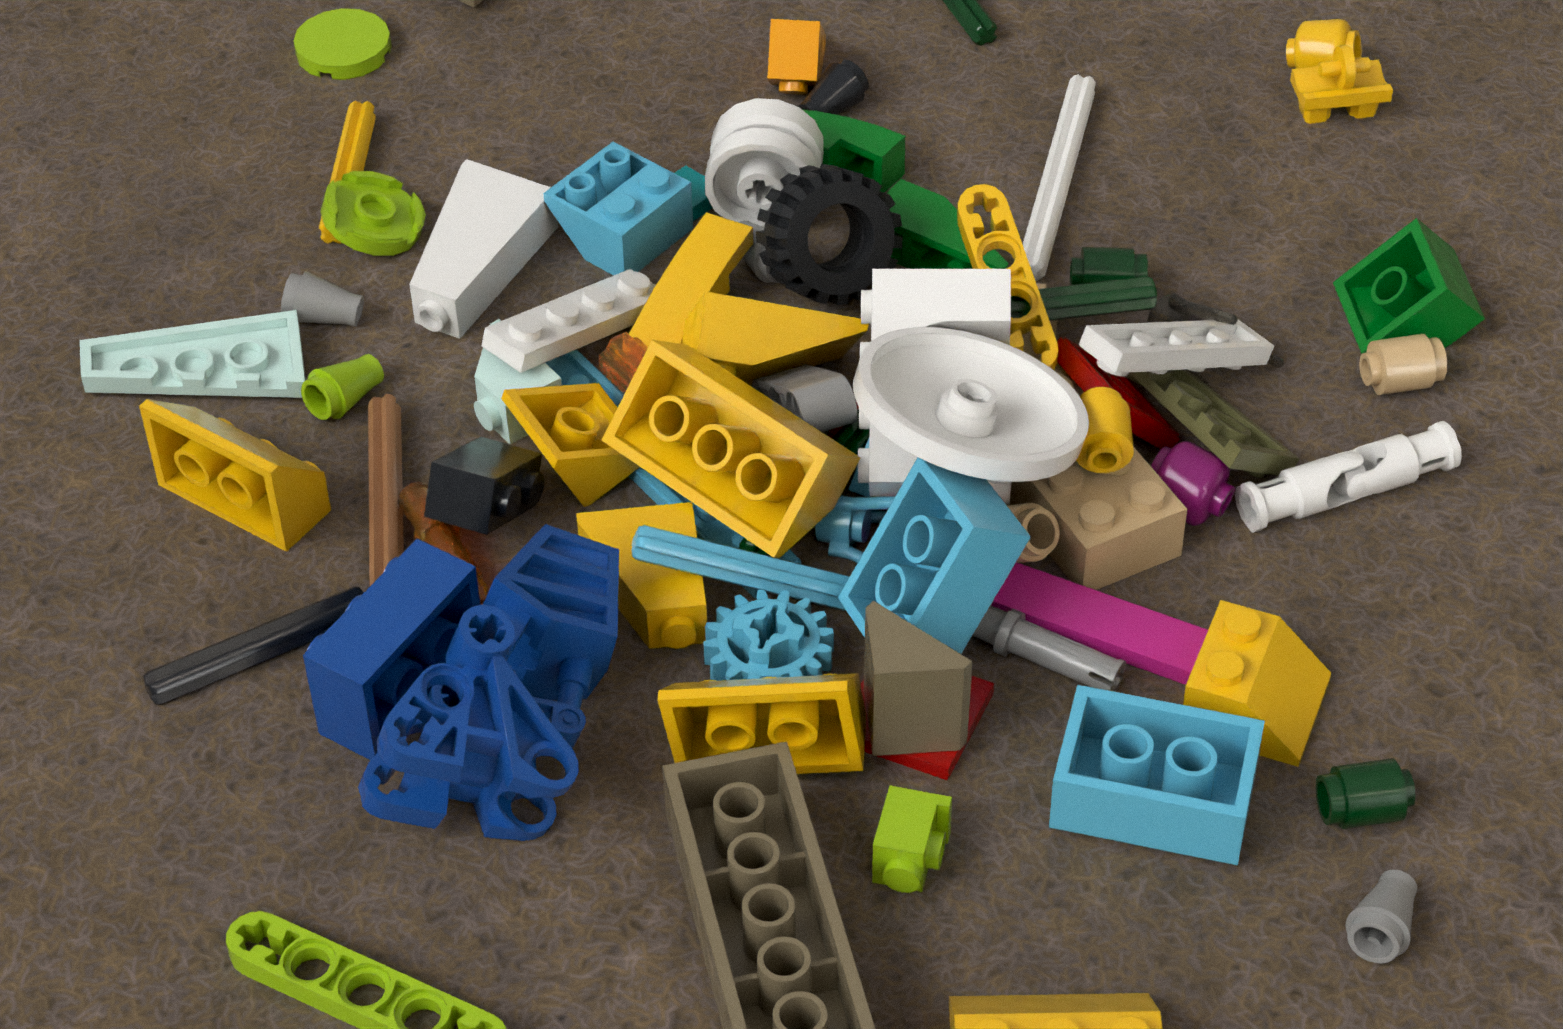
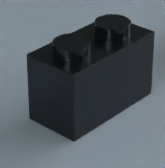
(483, 485)

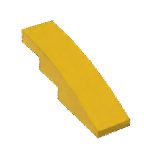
(697, 267)

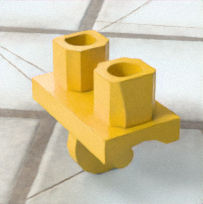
(1340, 83)

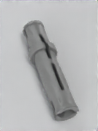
(1015, 635)

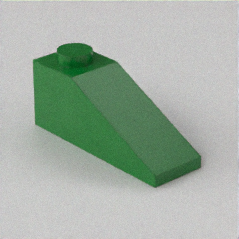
(931, 231)

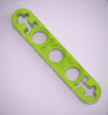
(346, 973)

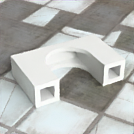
(939, 298)

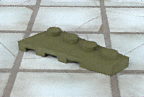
(1217, 423)

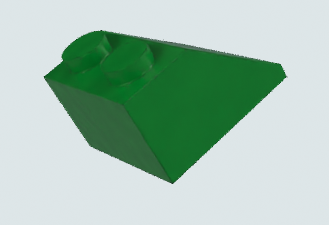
(1409, 289)

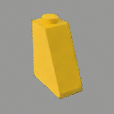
(657, 601)

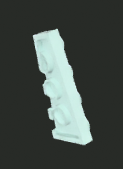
(210, 358)

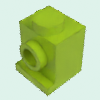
(910, 838)

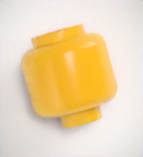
(1318, 39)

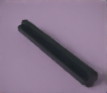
(246, 649)

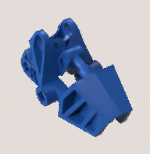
(491, 706)

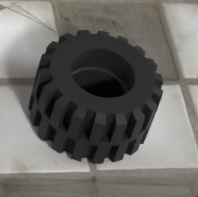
(789, 222)

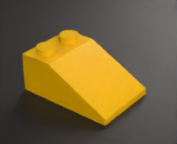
(766, 337)

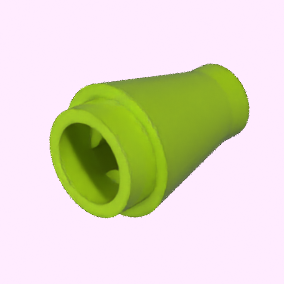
(338, 387)

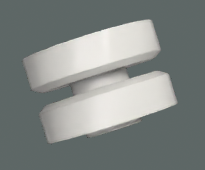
(753, 150)

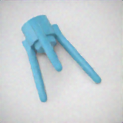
(850, 524)

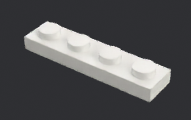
(569, 321)
(1174, 346)

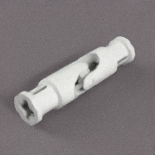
(1354, 474)

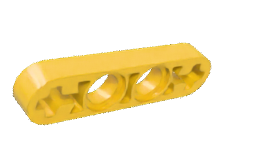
(1023, 284)

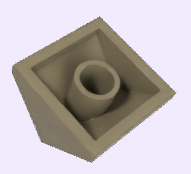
(912, 688)

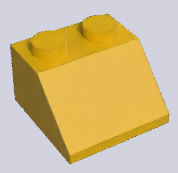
(1261, 672)

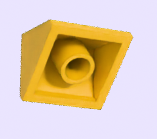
(568, 431)

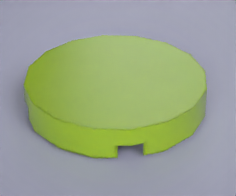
(342, 43)
(372, 213)

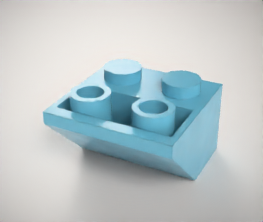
(621, 209)

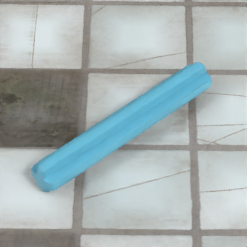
(737, 566)

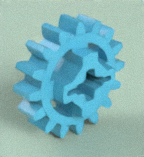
(768, 639)

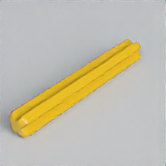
(352, 148)

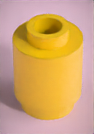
(1109, 433)

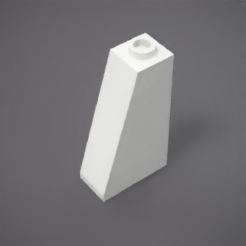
(478, 246)

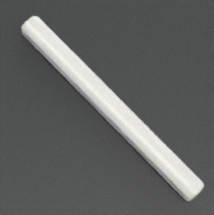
(1058, 173)

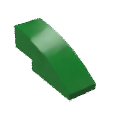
(862, 147)

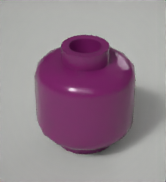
(1196, 479)

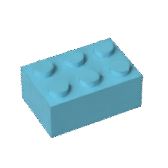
(937, 555)
(1156, 774)

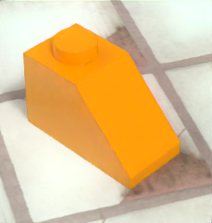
(795, 54)

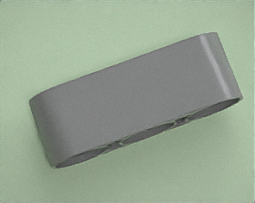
(812, 394)

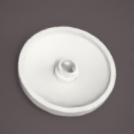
(970, 404)

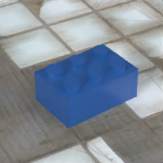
(386, 643)

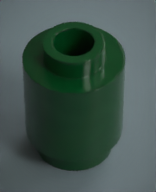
(1107, 264)
(1365, 793)

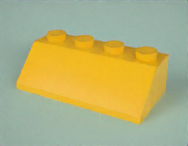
(728, 447)

